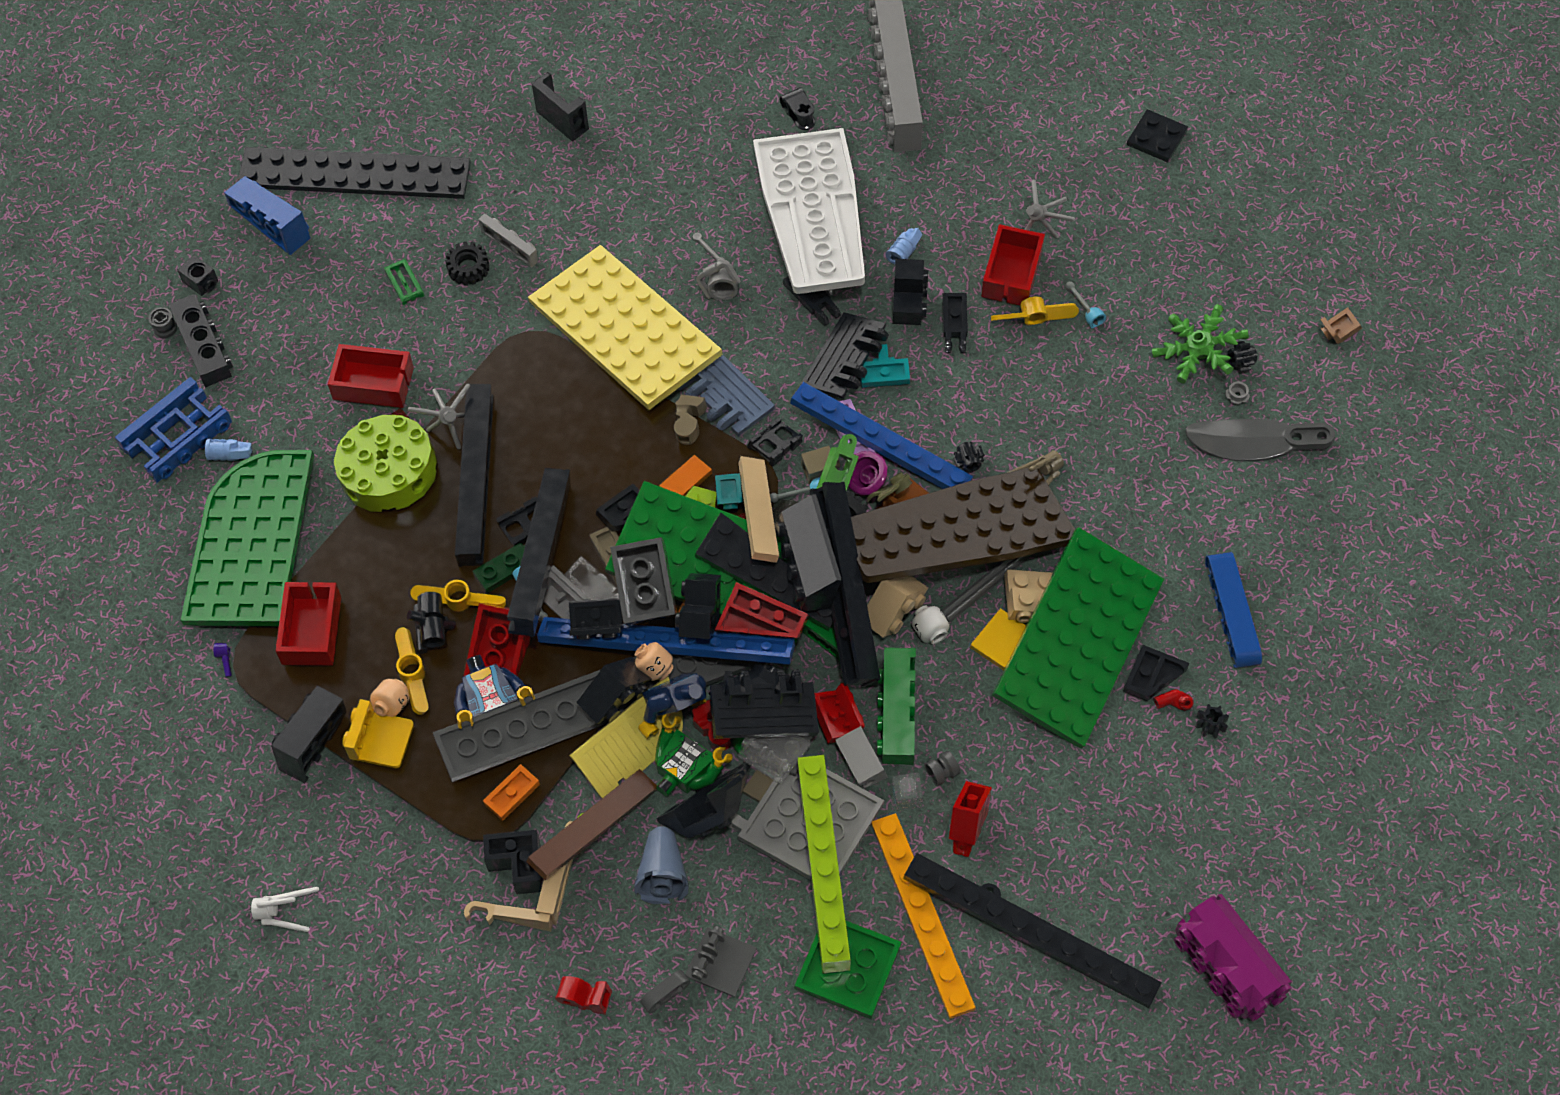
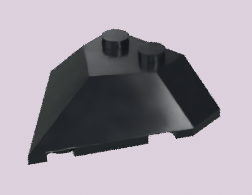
(709, 805)

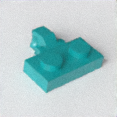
(886, 370)

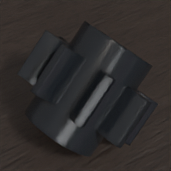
(1242, 356)
(969, 456)
(1214, 715)

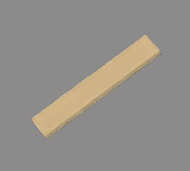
(758, 509)

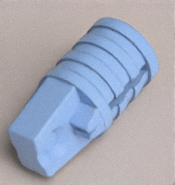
(904, 245)
(227, 450)

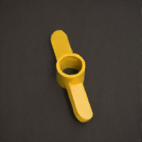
(1036, 312)
(463, 603)
(414, 680)

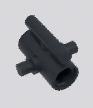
(429, 621)

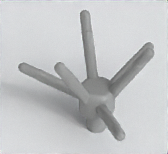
(1040, 212)
(446, 414)

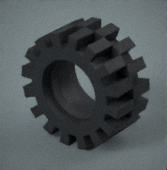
(467, 274)

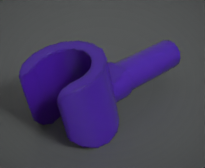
(222, 651)

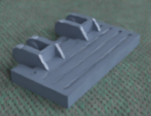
(730, 392)

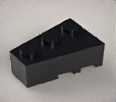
(306, 731)

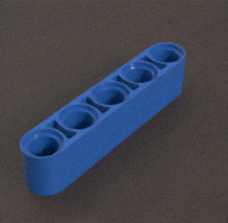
(1234, 609)

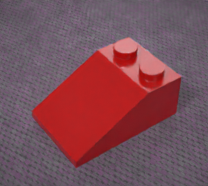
(493, 642)

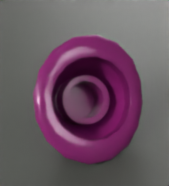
(868, 473)

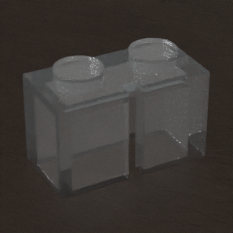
(591, 580)

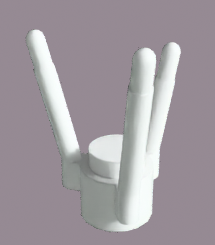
(267, 907)

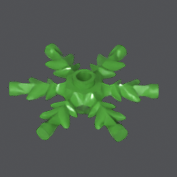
(1200, 343)

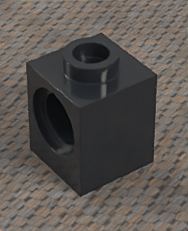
(198, 275)

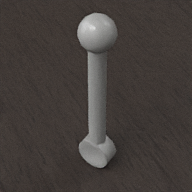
(698, 238)

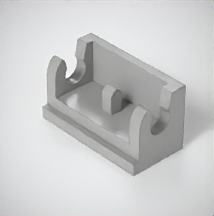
(560, 592)
(861, 758)

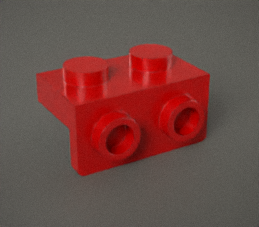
(837, 712)

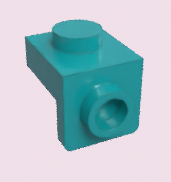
(728, 491)

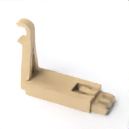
(547, 908)

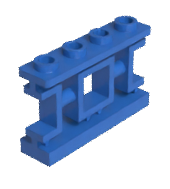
(164, 416)

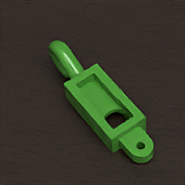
(844, 450)

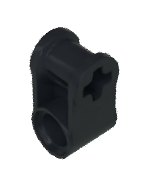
(799, 108)

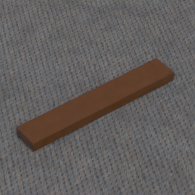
(591, 824)

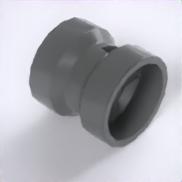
(162, 322)
(943, 767)

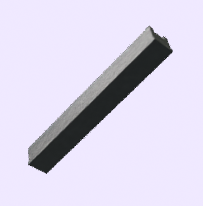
(474, 476)
(539, 552)
(850, 605)

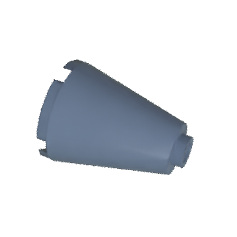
(661, 869)

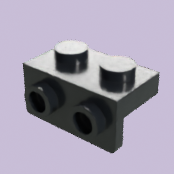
(595, 617)

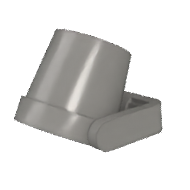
(722, 281)

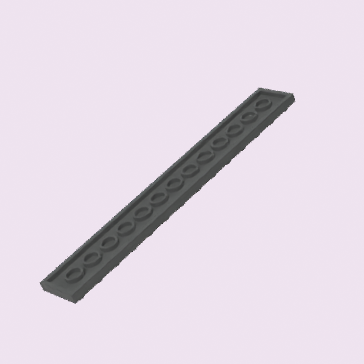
(546, 720)

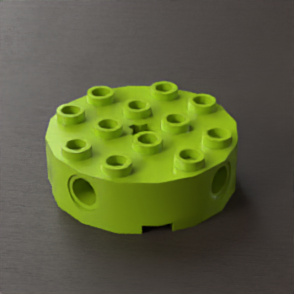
(385, 463)

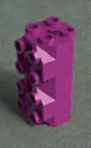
(1233, 957)

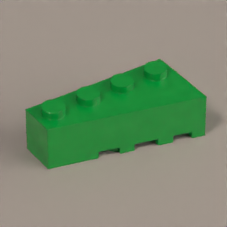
(898, 707)

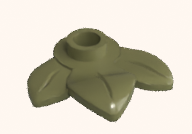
(898, 484)

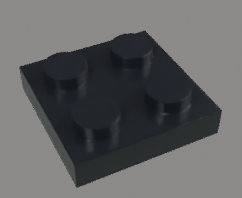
(1157, 135)

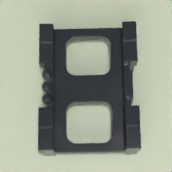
(782, 446)
(519, 516)

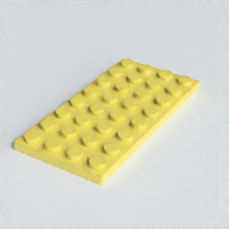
(625, 327)

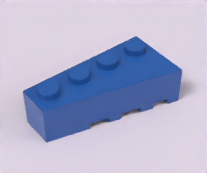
(269, 214)

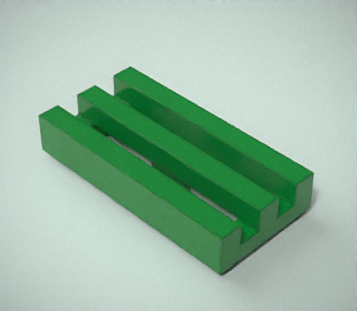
(410, 295)

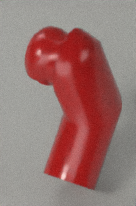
(1174, 698)

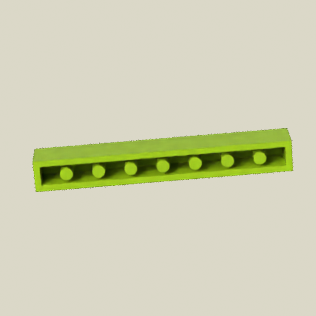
(823, 864)

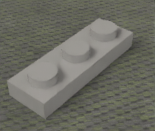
(508, 239)

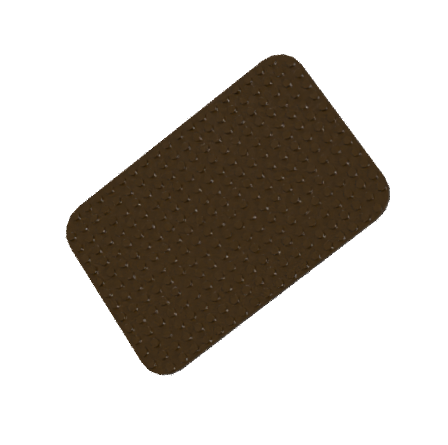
(547, 413)

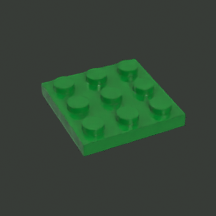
(860, 987)

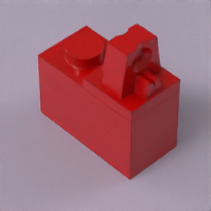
(969, 816)

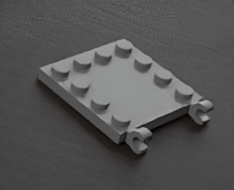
(779, 827)

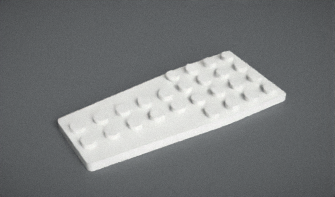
(813, 208)

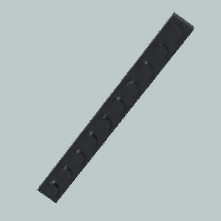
(1032, 930)

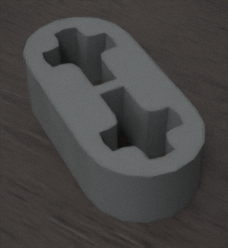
(665, 991)

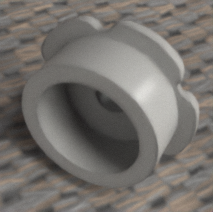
(1238, 387)

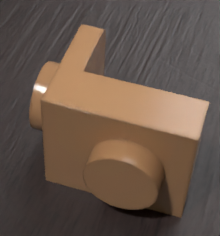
(1341, 326)

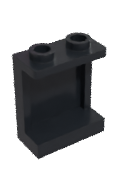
(567, 118)

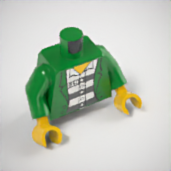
(684, 761)

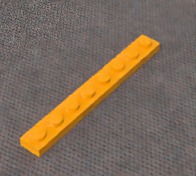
(923, 919)

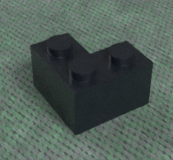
(909, 288)
(702, 606)
(612, 688)
(510, 852)

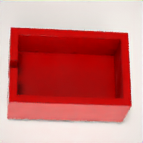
(1012, 264)
(370, 375)
(308, 624)

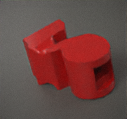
(701, 717)
(579, 993)

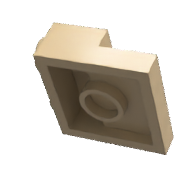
(1024, 592)

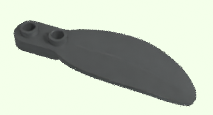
(1257, 438)

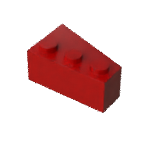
(760, 615)

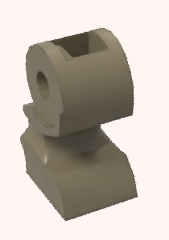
(686, 426)

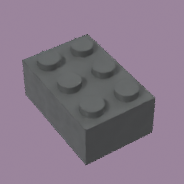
(644, 581)

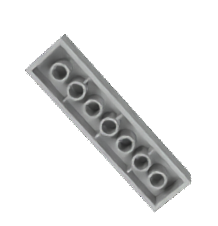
(896, 74)

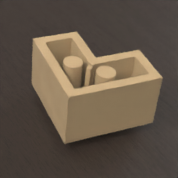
(892, 601)

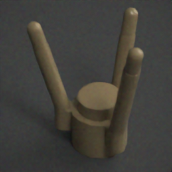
(1047, 464)

